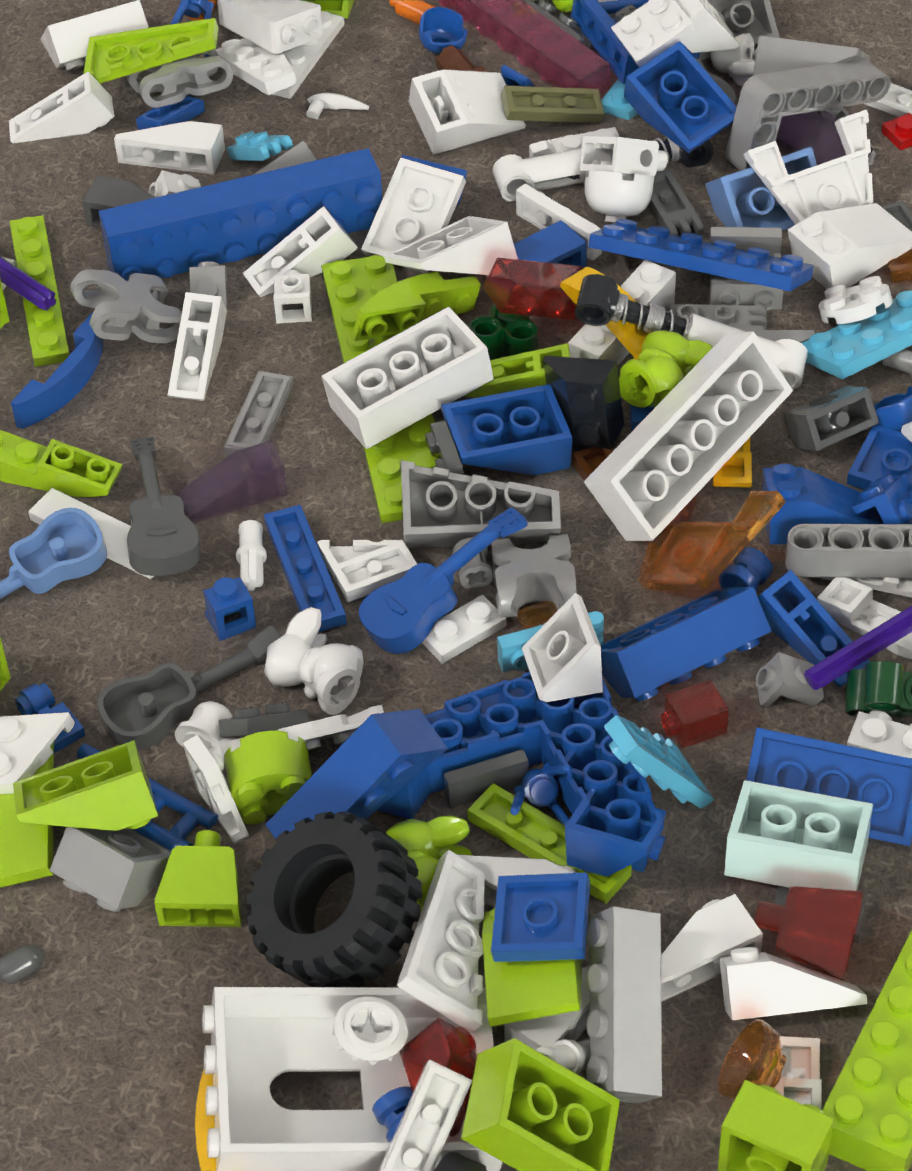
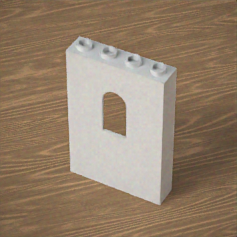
(291, 1030)

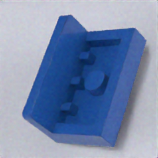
(890, 498)

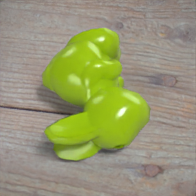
(661, 366)
(429, 842)

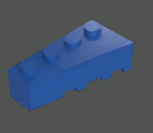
(365, 769)

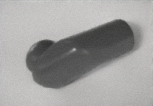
(20, 963)

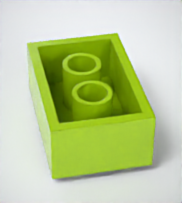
(538, 1112)

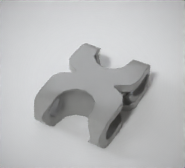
(182, 78)
(127, 306)
(532, 574)

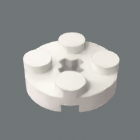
(855, 302)

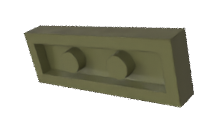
(552, 104)

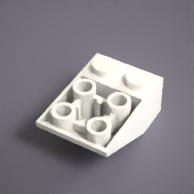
(460, 108)

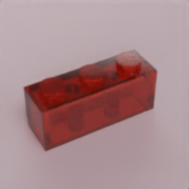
(531, 288)

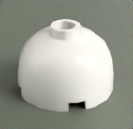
(617, 193)

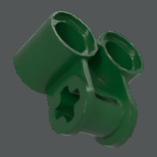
(505, 333)
(879, 687)

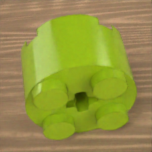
(265, 773)

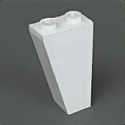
(272, 23)

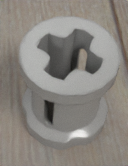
(475, 572)

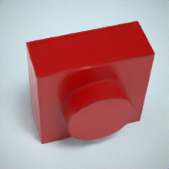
(899, 131)

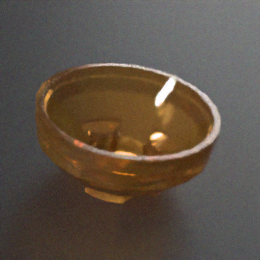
(752, 1057)

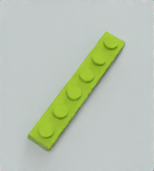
(34, 258)

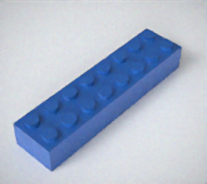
(238, 215)

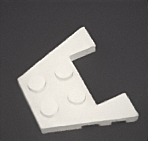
(825, 186)

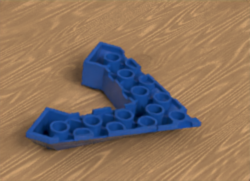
(608, 800)

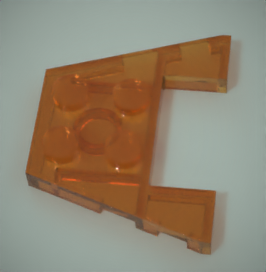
(695, 553)

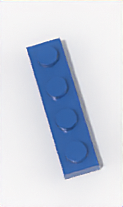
(304, 565)

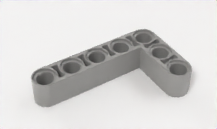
(798, 91)
(850, 550)

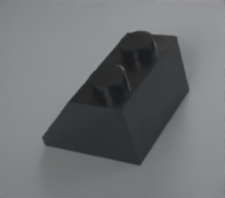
(588, 398)

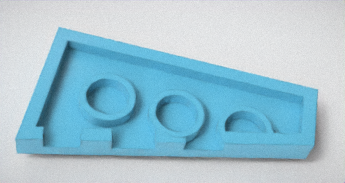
(659, 759)

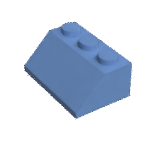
(747, 202)

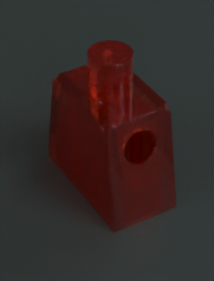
(814, 927)

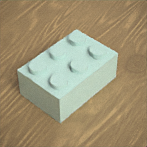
(797, 838)

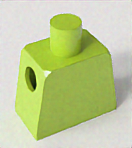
(200, 885)

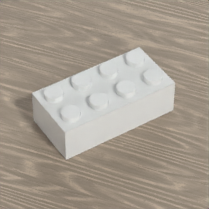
(407, 377)

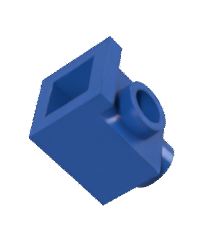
(224, 599)

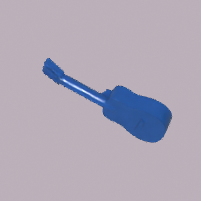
(405, 610)

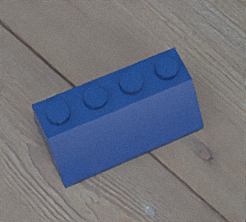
(683, 641)

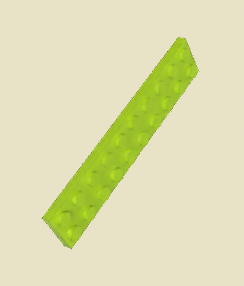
(348, 288)

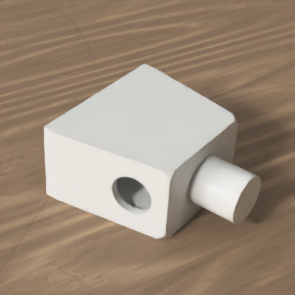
(629, 155)

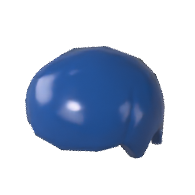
(441, 28)
(895, 410)

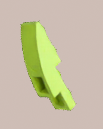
(411, 301)
(55, 467)

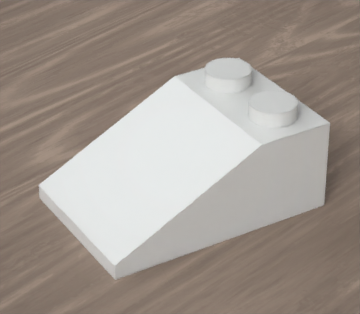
(848, 243)
(460, 247)

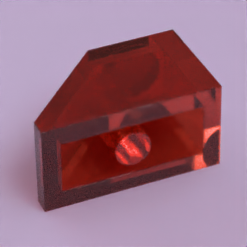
(447, 1046)

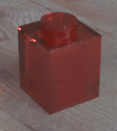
(695, 714)

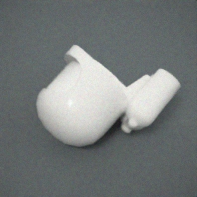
(737, 61)
(205, 724)

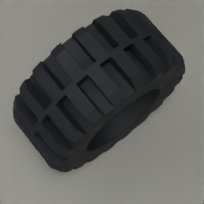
(300, 872)

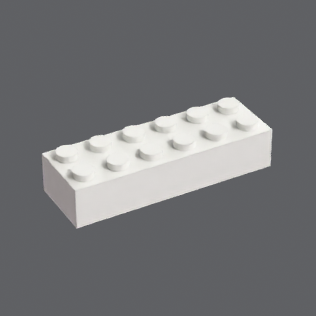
(688, 436)

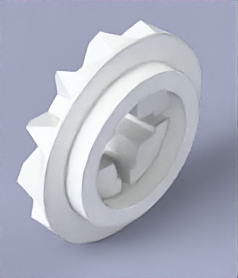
(386, 1022)

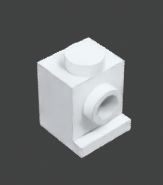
(292, 289)

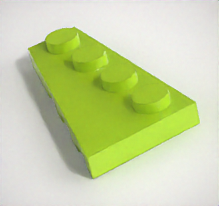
(141, 49)

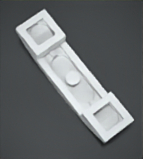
(854, 608)

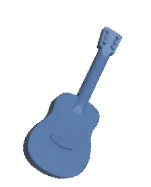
(59, 550)

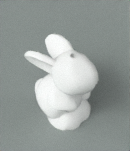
(327, 671)

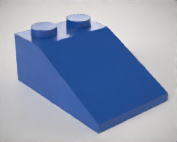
(679, 98)
(511, 431)
(811, 501)

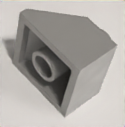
(110, 865)

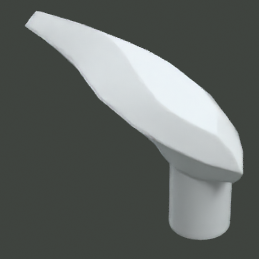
(332, 101)

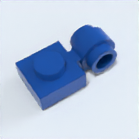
(37, 700)

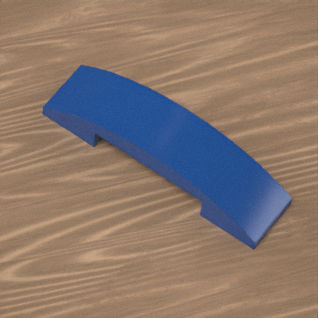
(42, 400)

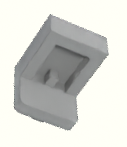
(209, 280)
(786, 678)

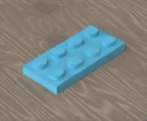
(864, 342)

